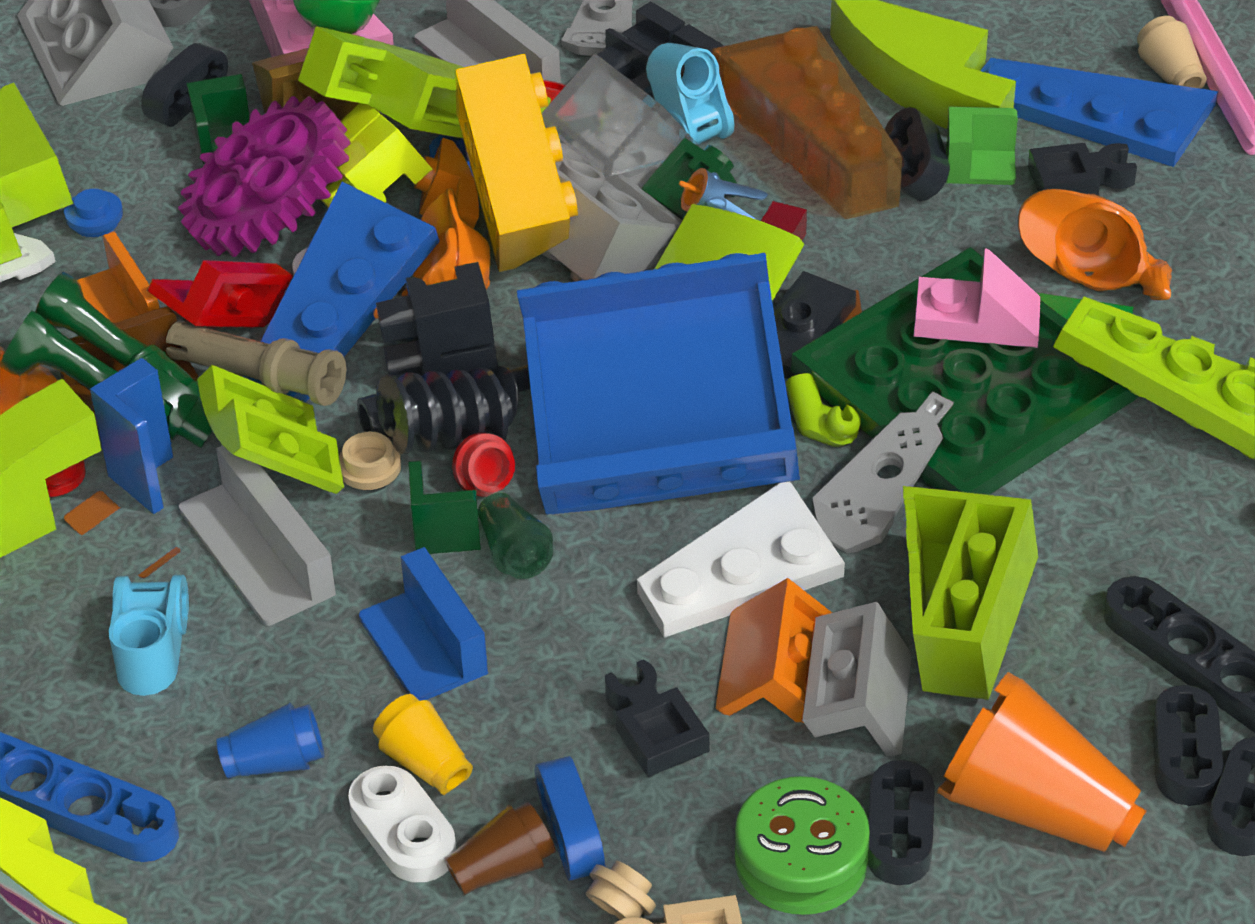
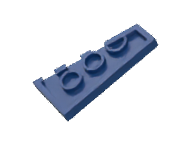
(1109, 109)
(351, 264)

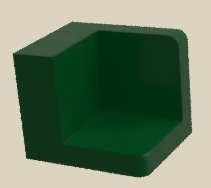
(215, 108)
(442, 520)

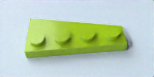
(1171, 373)

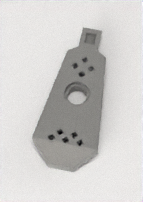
(593, 22)
(868, 493)

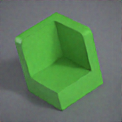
(981, 145)

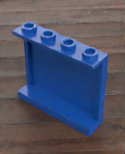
(657, 385)

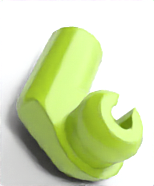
(818, 420)

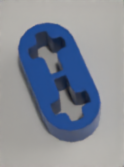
(569, 817)

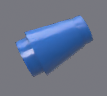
(273, 743)

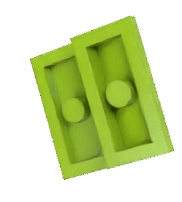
(714, 233)
(269, 429)

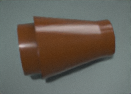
(501, 849)

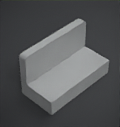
(858, 676)

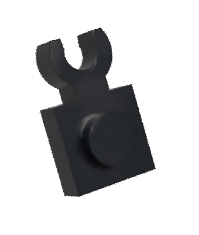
(1078, 170)
(655, 726)

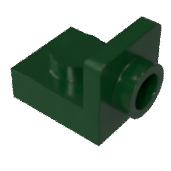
(679, 167)

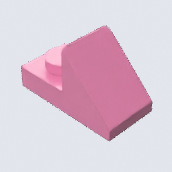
(987, 311)

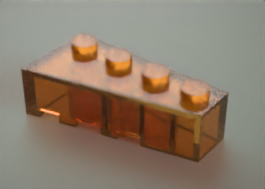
(813, 118)

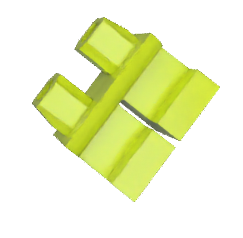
(376, 155)

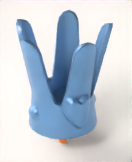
(709, 190)

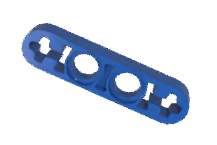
(71, 781)

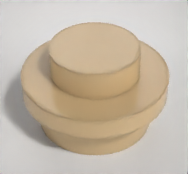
(369, 461)
(620, 891)

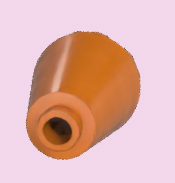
(1041, 772)

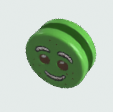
(801, 845)

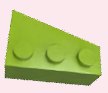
(966, 584)

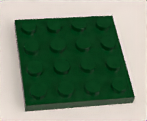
(1007, 399)

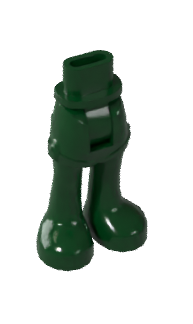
(65, 307)

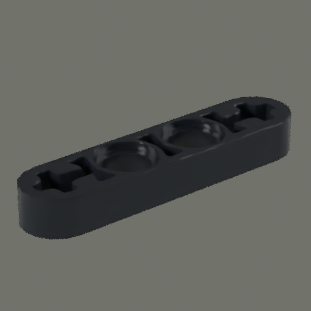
(1175, 619)

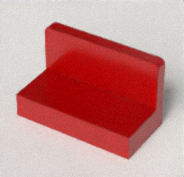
(226, 293)

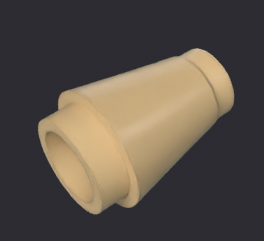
(1171, 52)

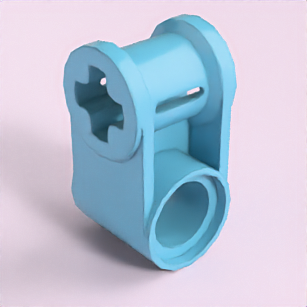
(695, 99)
(148, 632)

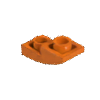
(452, 172)

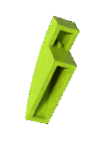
(918, 57)
(389, 78)
(28, 171)
(36, 442)

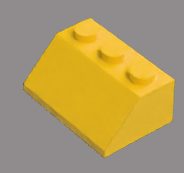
(513, 159)

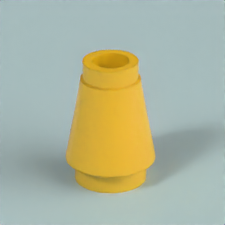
(420, 742)

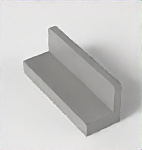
(488, 32)
(260, 541)

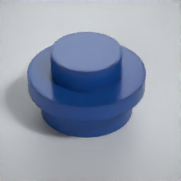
(94, 212)

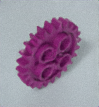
(264, 176)

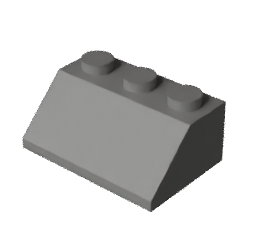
(94, 44)
(615, 224)

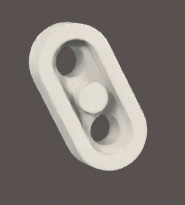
(398, 818)

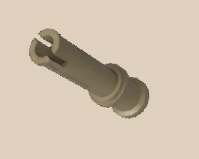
(278, 365)

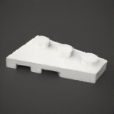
(739, 560)

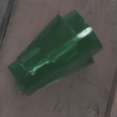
(515, 537)

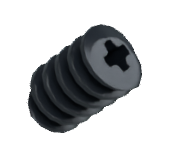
(446, 406)

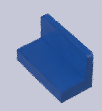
(133, 430)
(427, 631)

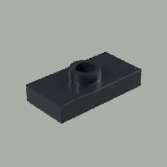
(808, 312)

